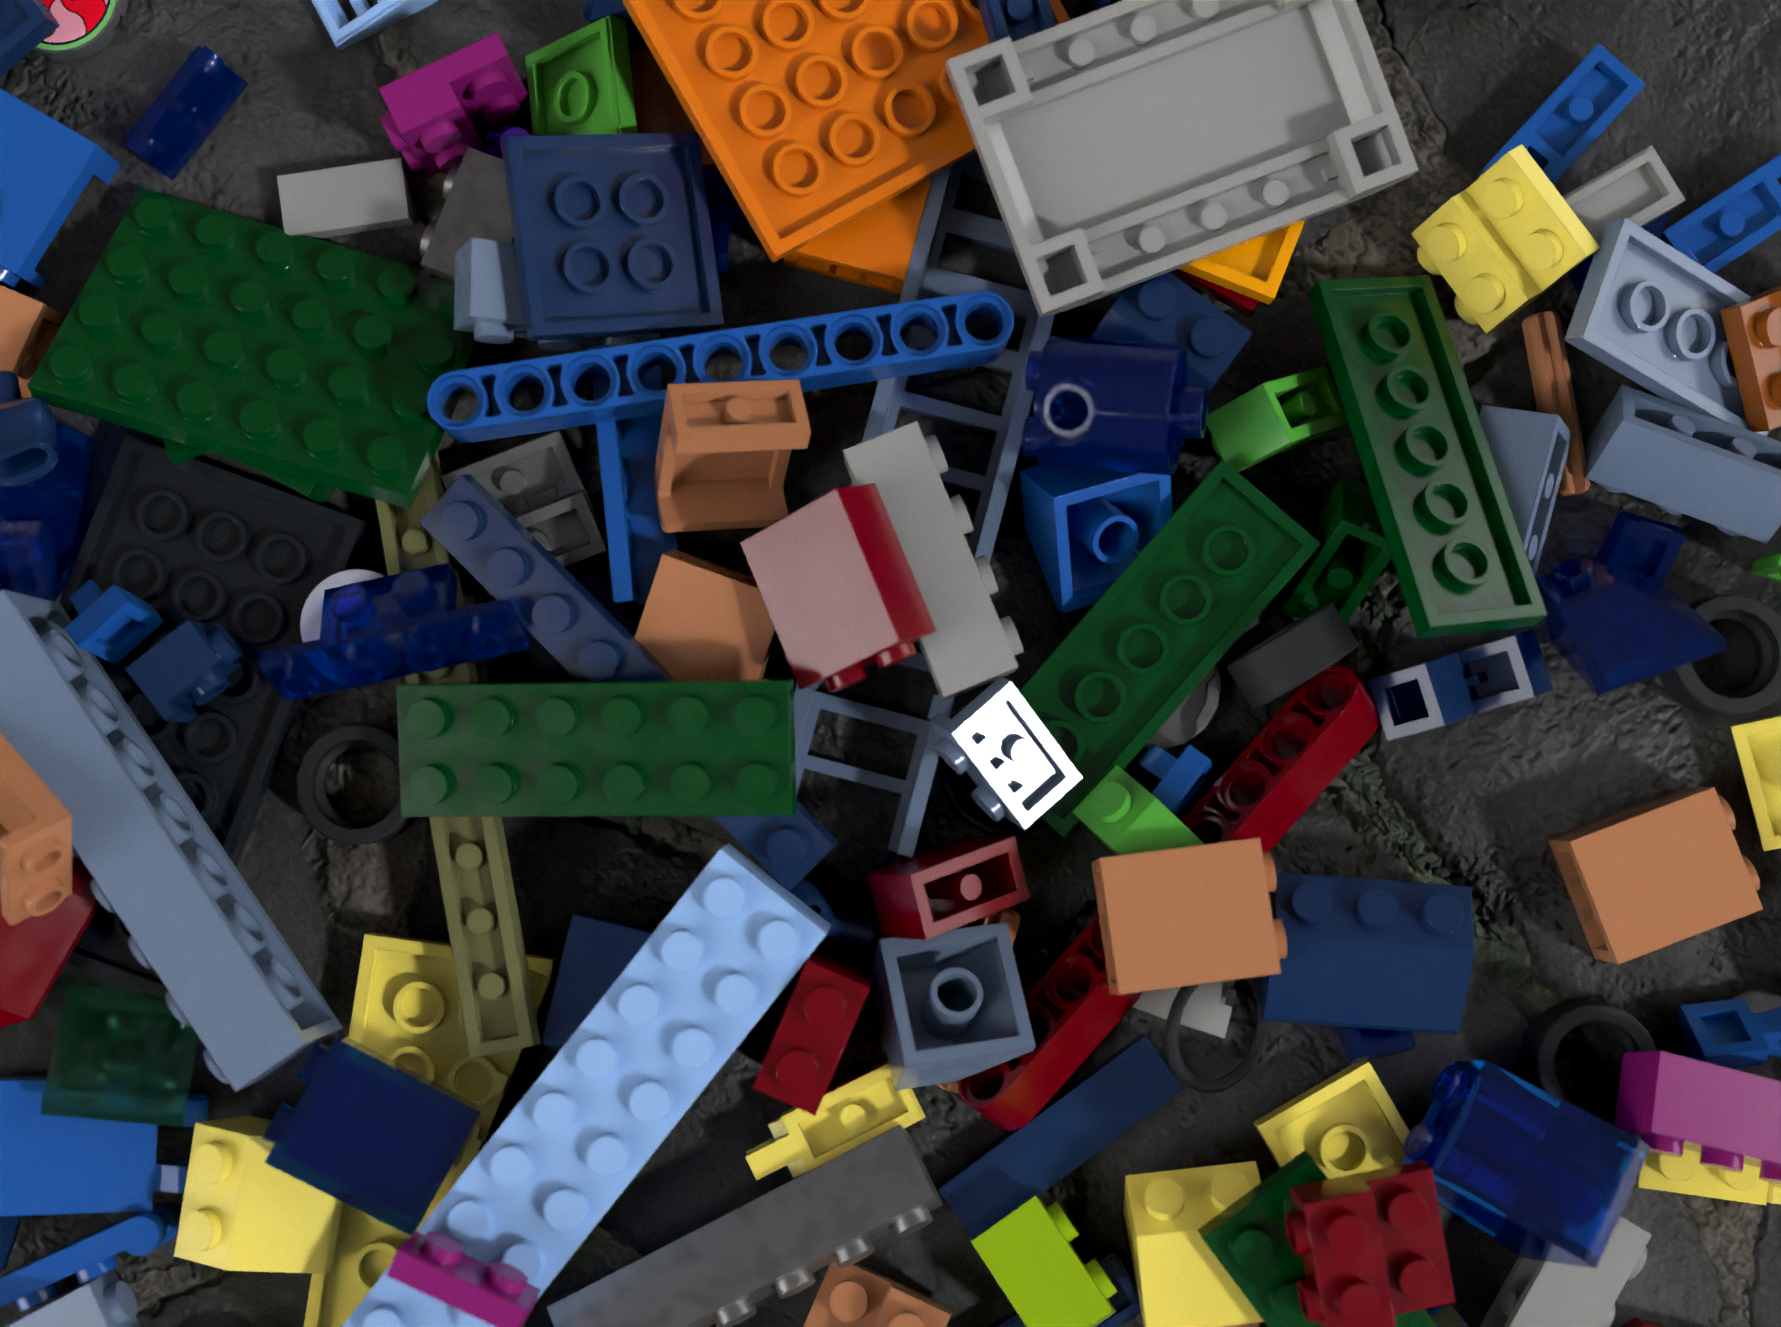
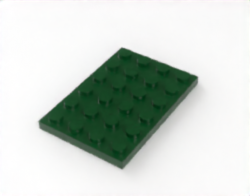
(261, 348)

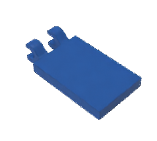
(80, 1162)

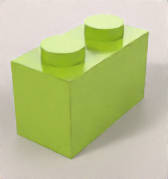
(1042, 1271)

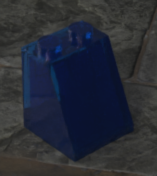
(1525, 1163)

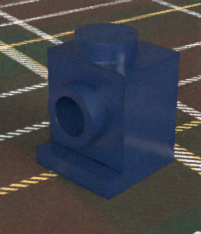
(186, 669)

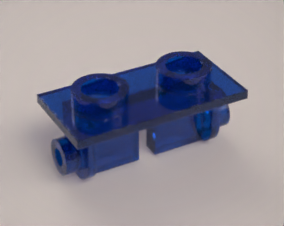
(185, 112)

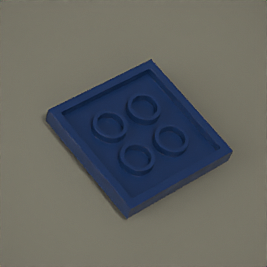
(612, 234)

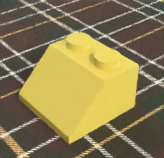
(247, 1212)
(1173, 1266)

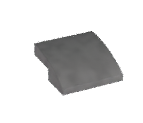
(543, 493)

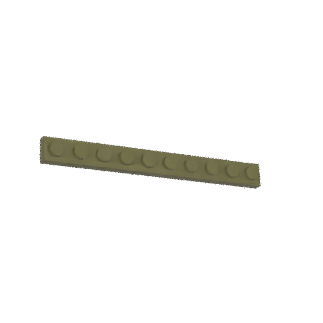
(469, 850)

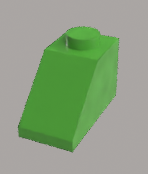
(1276, 418)
(1131, 818)

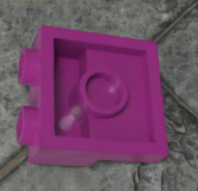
(443, 103)

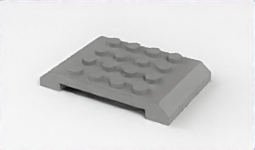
(1174, 134)

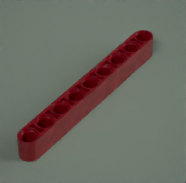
(1252, 799)

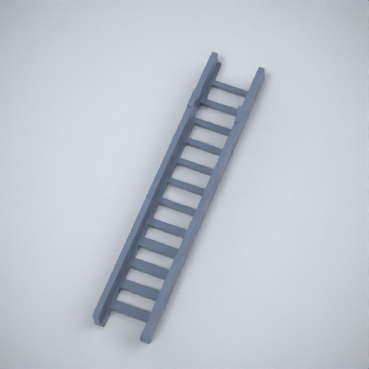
(921, 281)

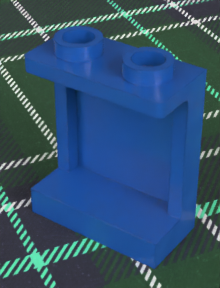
(40, 182)

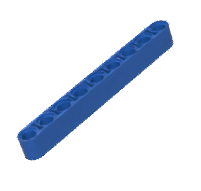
(691, 355)

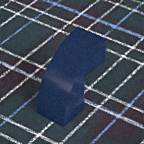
(1460, 685)

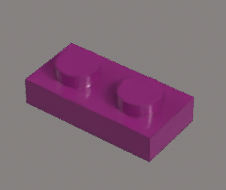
(442, 1270)

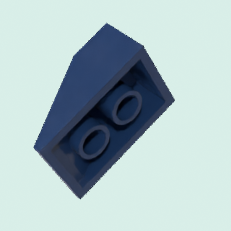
(1174, 313)

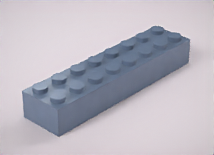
(154, 853)

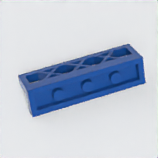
(630, 504)

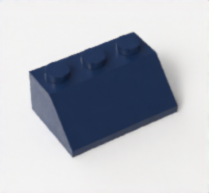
(1371, 954)

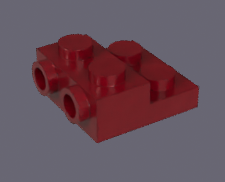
(1369, 1246)

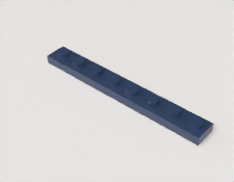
(592, 644)

